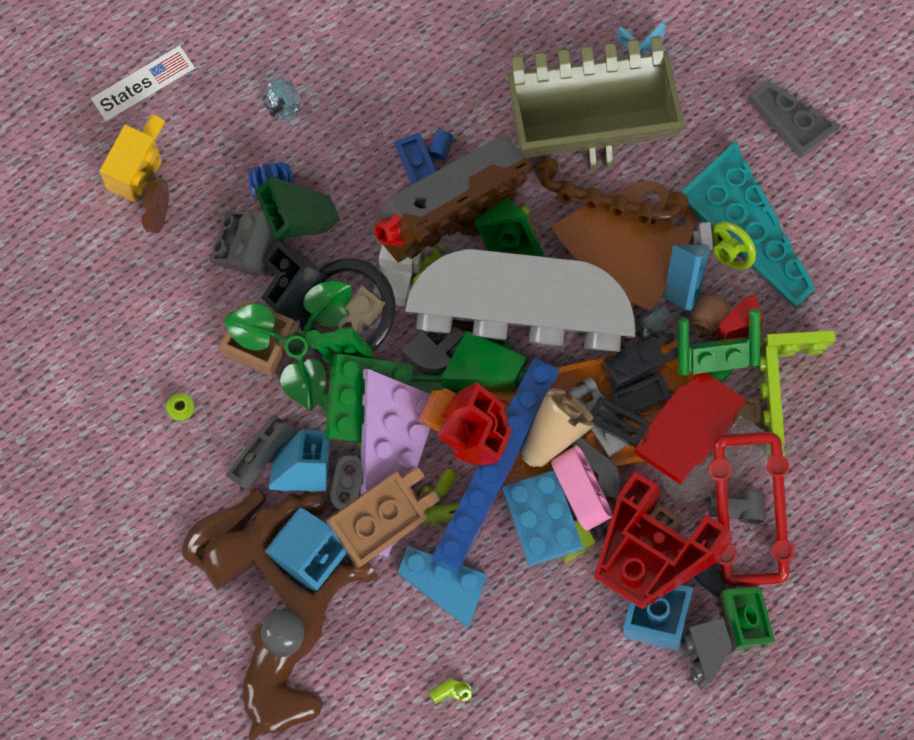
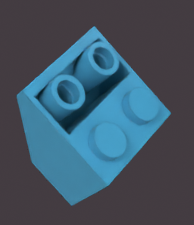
(302, 463)
(307, 549)

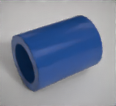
(440, 144)

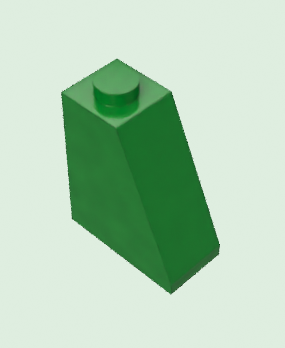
(484, 363)

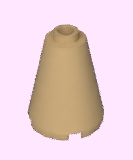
(555, 427)

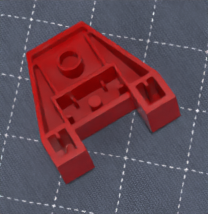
(645, 556)

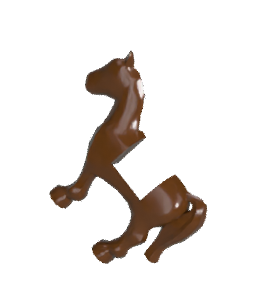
(233, 551)

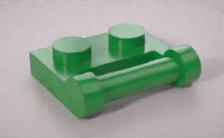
(342, 341)

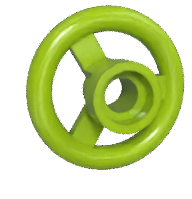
(729, 247)

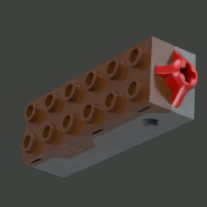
(450, 198)

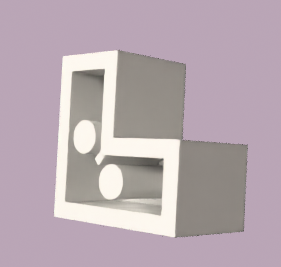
(398, 274)

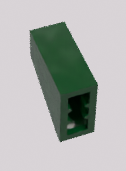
(295, 209)

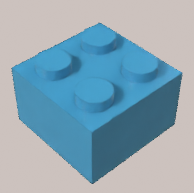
(661, 621)

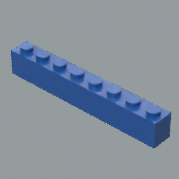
(490, 478)

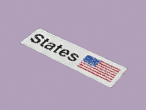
(142, 83)

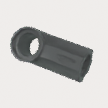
(746, 506)

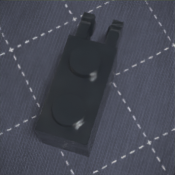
(638, 362)

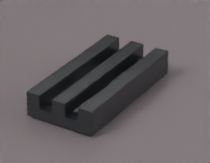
(623, 412)

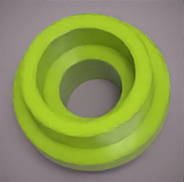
(182, 414)

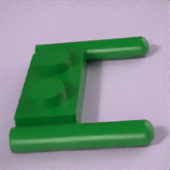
(719, 354)

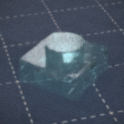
(655, 322)

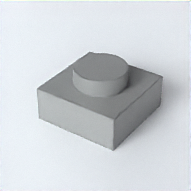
(703, 235)

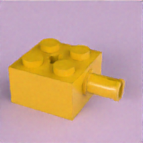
(133, 160)

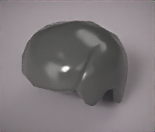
(282, 632)

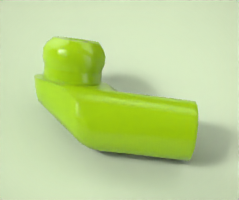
(443, 485)
(451, 688)

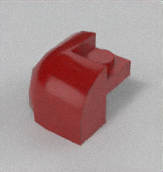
(475, 426)

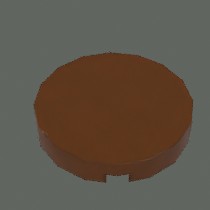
(156, 204)

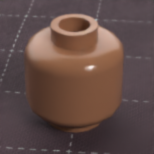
(708, 314)

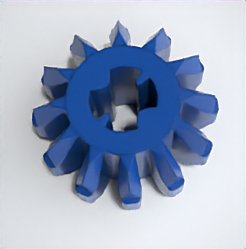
(260, 174)

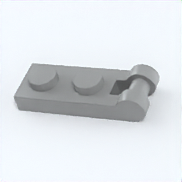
(607, 442)

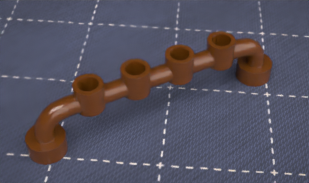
(547, 167)

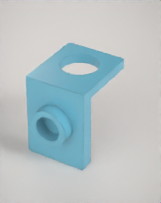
(645, 46)

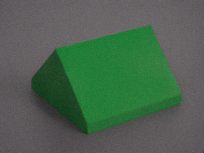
(508, 230)
(746, 618)

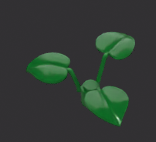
(254, 324)

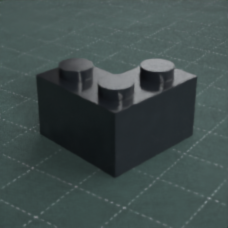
(292, 281)

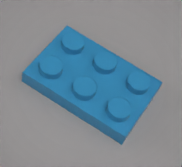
(542, 518)

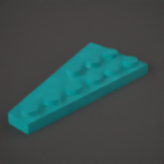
(731, 194)

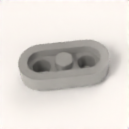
(344, 483)

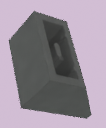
(244, 242)
(707, 648)

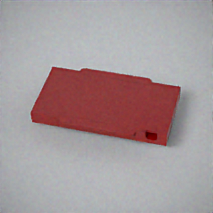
(689, 426)

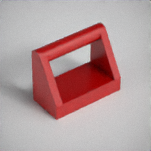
(737, 322)

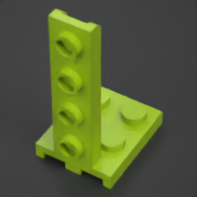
(784, 345)

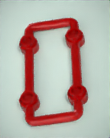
(777, 467)

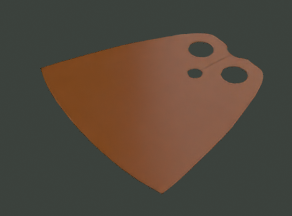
(623, 248)

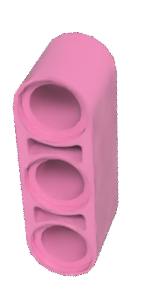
(581, 488)

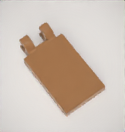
(381, 516)

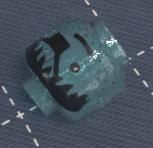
(281, 99)

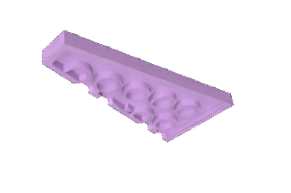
(390, 430)

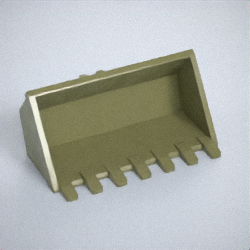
(594, 101)

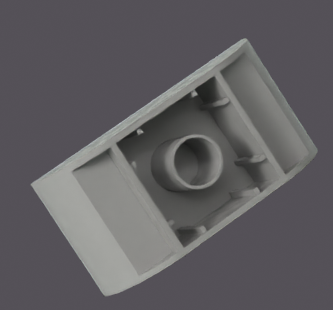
(522, 292)

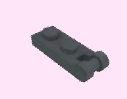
(260, 451)

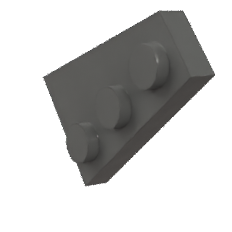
(792, 121)

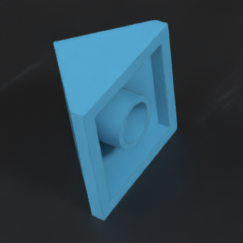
(686, 274)

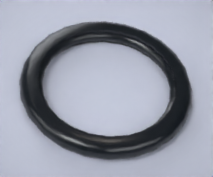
(381, 282)

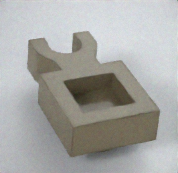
(363, 309)

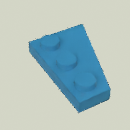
(452, 592)

